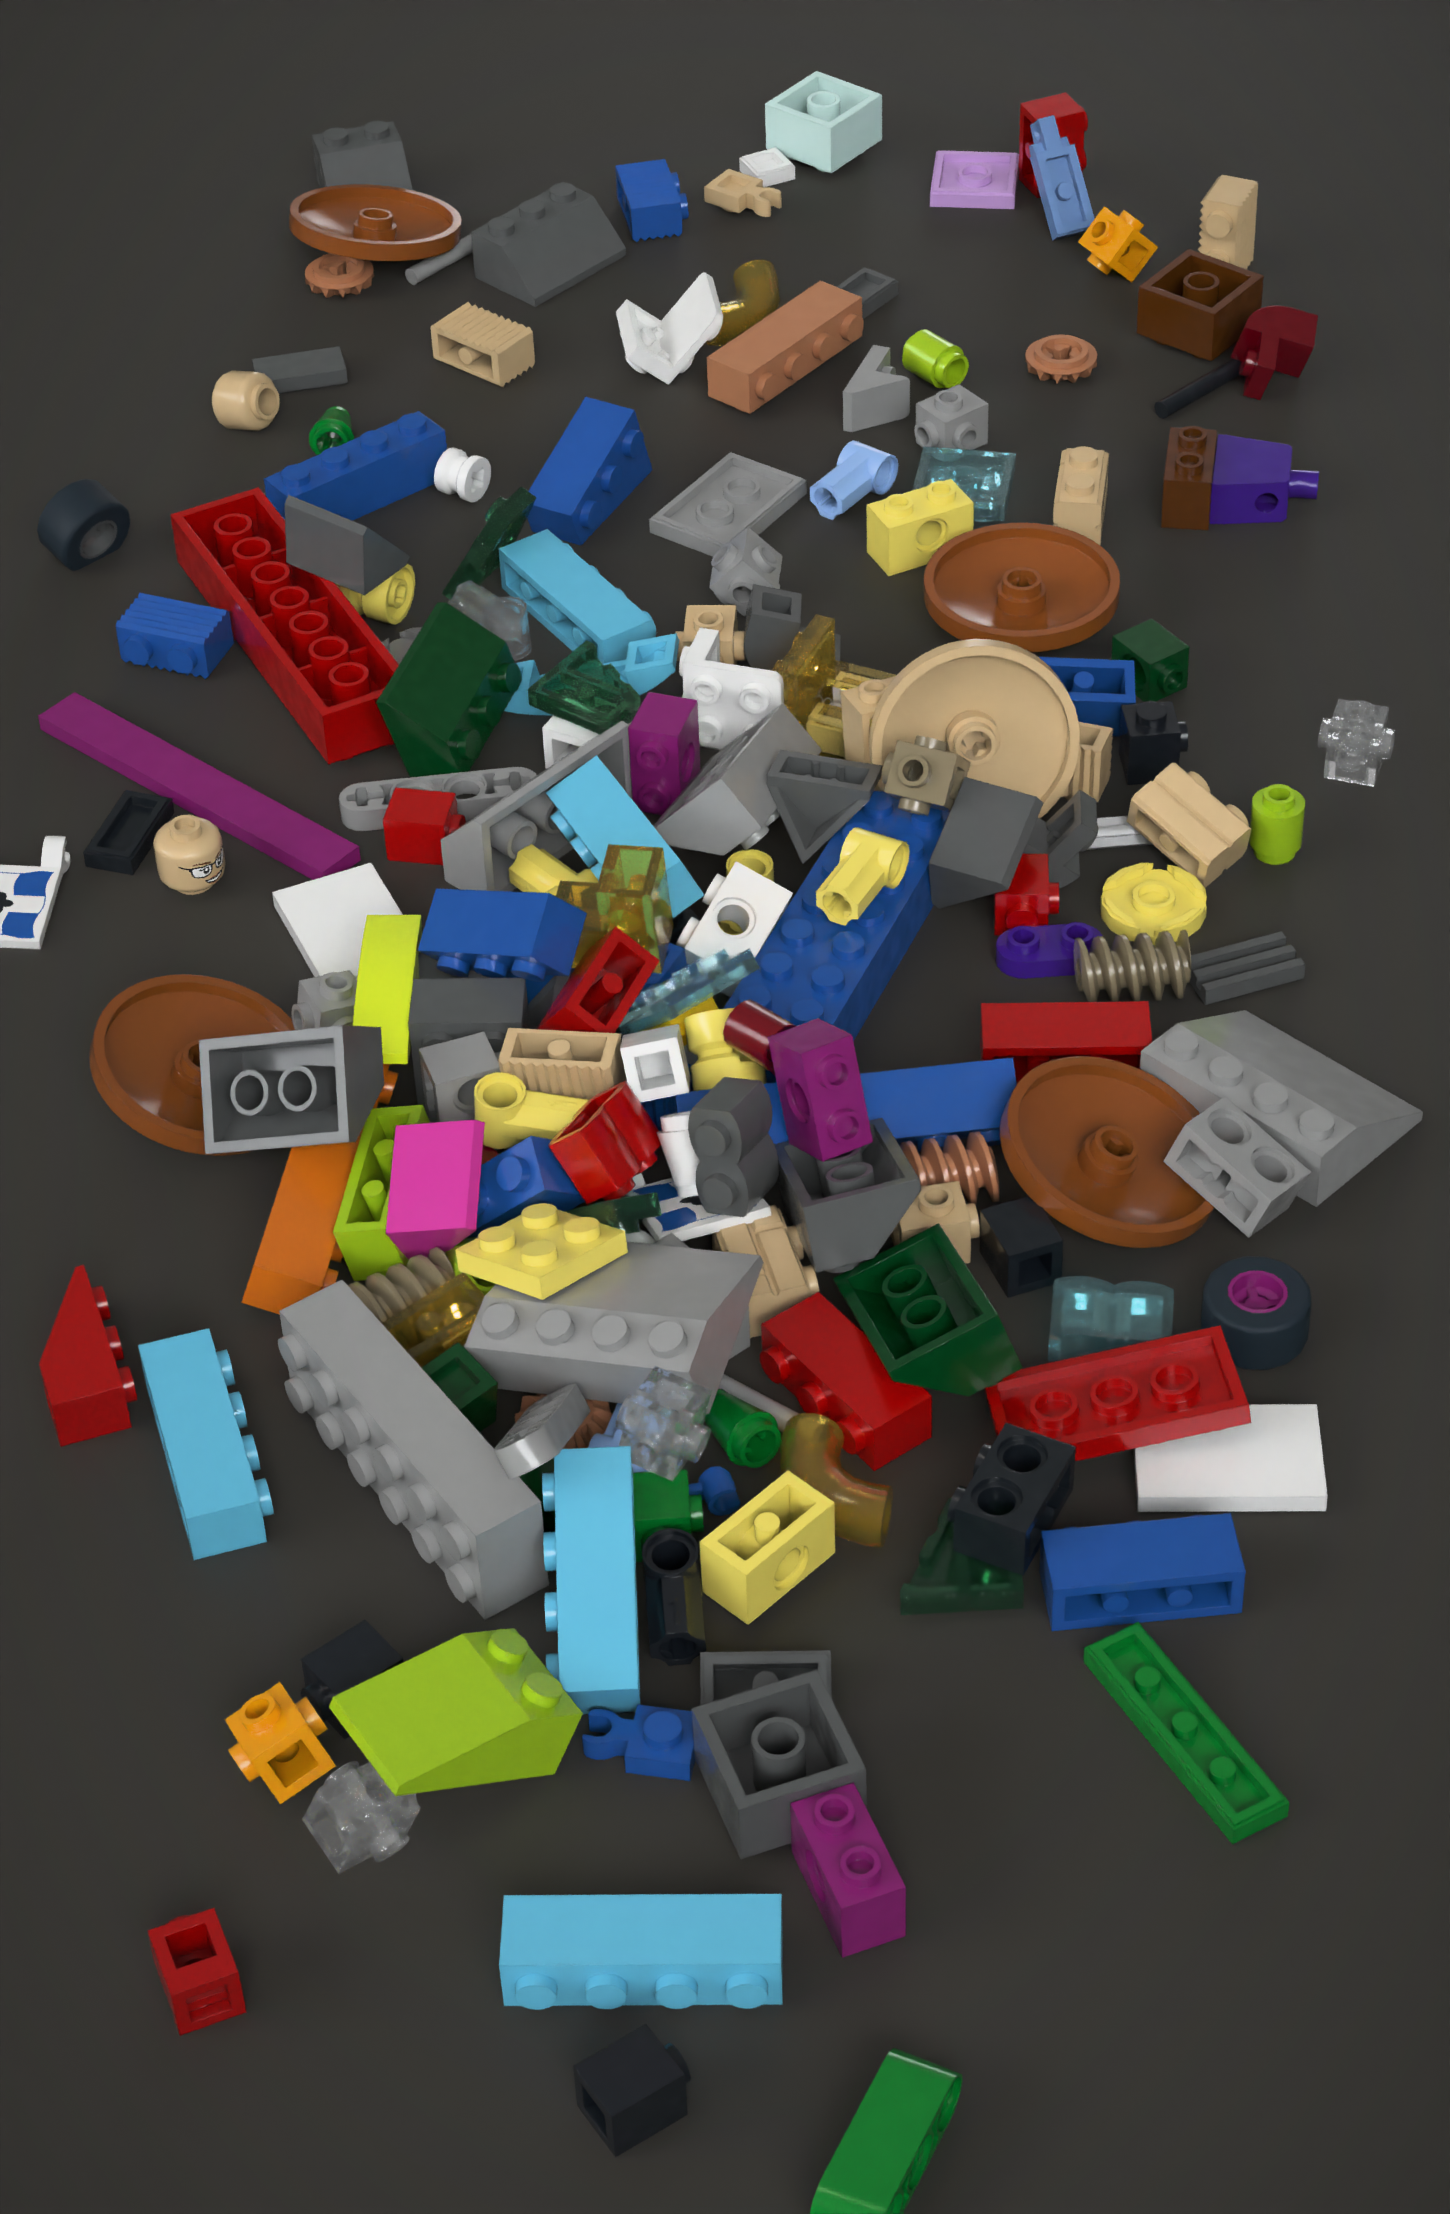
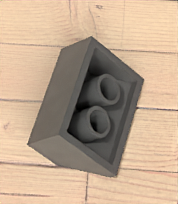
(545, 245)
(289, 1087)
(847, 1202)

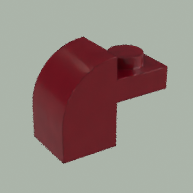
(1273, 341)

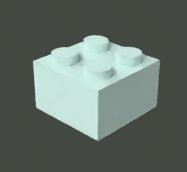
(823, 121)

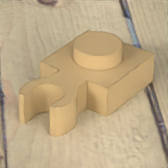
(739, 191)

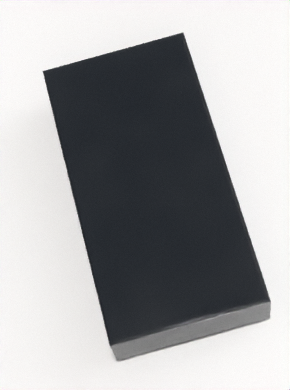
(128, 832)

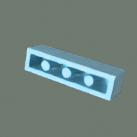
(572, 596)
(602, 813)
(204, 1445)
(595, 1577)
(642, 1950)

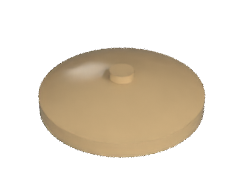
(989, 707)

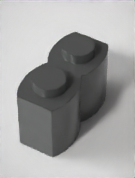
(733, 1146)

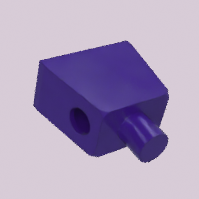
(1255, 481)

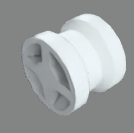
(462, 474)

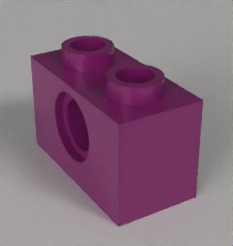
(663, 750)
(820, 1089)
(848, 1869)

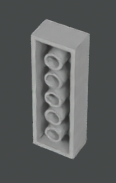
(413, 1450)

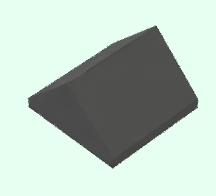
(338, 548)
(981, 842)

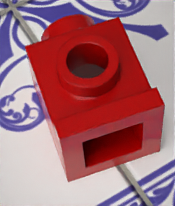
(197, 1970)

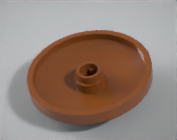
(375, 222)
(1022, 586)
(150, 1056)
(1092, 1151)

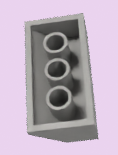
(730, 794)
(488, 844)

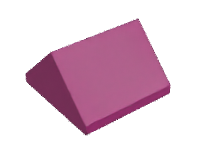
(434, 1185)

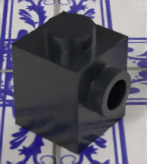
(1150, 740)

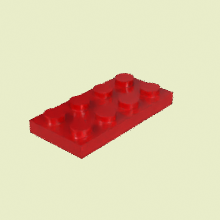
(1127, 1395)

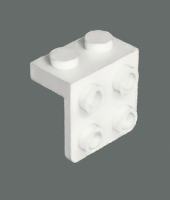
(671, 343)
(727, 695)

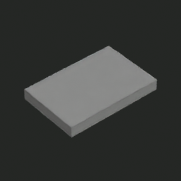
(726, 502)

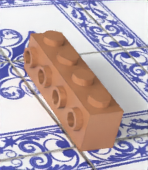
(784, 347)

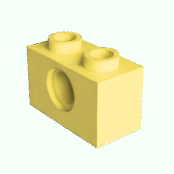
(915, 524)
(767, 1547)

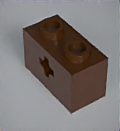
(1188, 478)

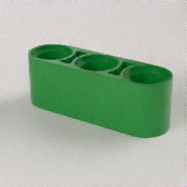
(890, 2138)

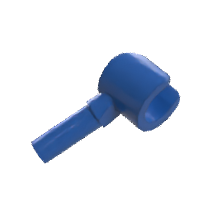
(717, 1491)

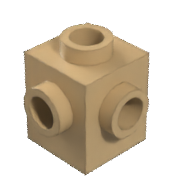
(716, 618)

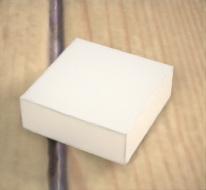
(769, 166)

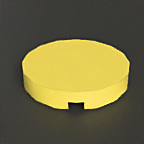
(1153, 901)

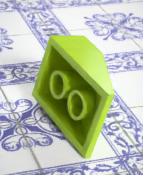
(461, 1715)

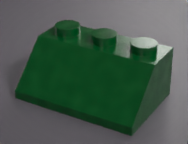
(448, 693)
(929, 1317)

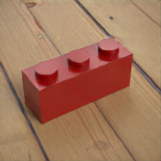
(1064, 1029)
(841, 1377)

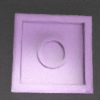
(974, 179)

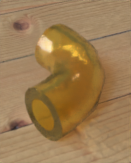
(755, 299)
(813, 1453)

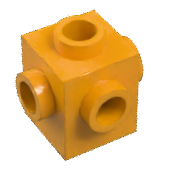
(1111, 238)
(279, 1742)

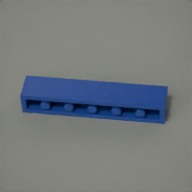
(917, 1101)

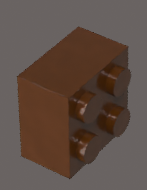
(1198, 304)

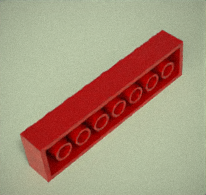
(288, 622)

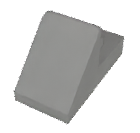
(875, 393)

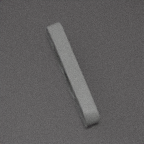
(365, 803)
(542, 1431)

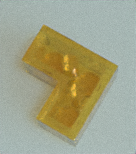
(629, 896)

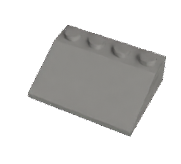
(1294, 1093)
(619, 1323)

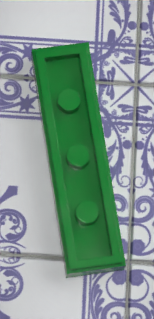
(1186, 1733)

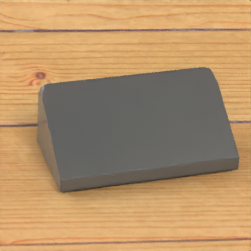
(736, 1672)

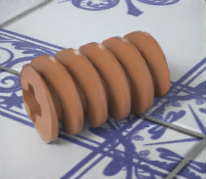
(970, 1165)

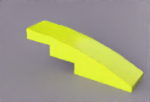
(386, 980)

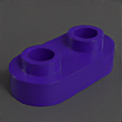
(1041, 949)

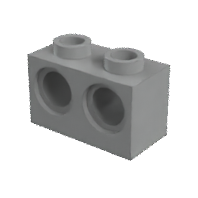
(451, 1074)
(1236, 1166)

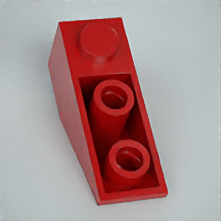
(80, 1367)

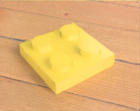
(541, 1250)

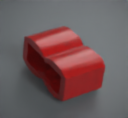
(607, 1144)

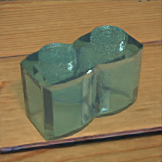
(1102, 1316)

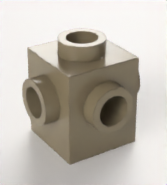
(924, 775)

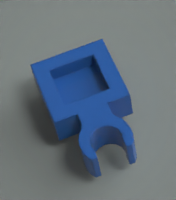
(652, 1744)

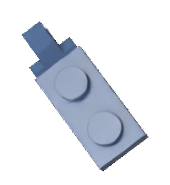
(1059, 180)

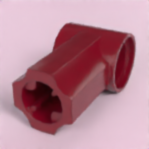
(749, 1030)

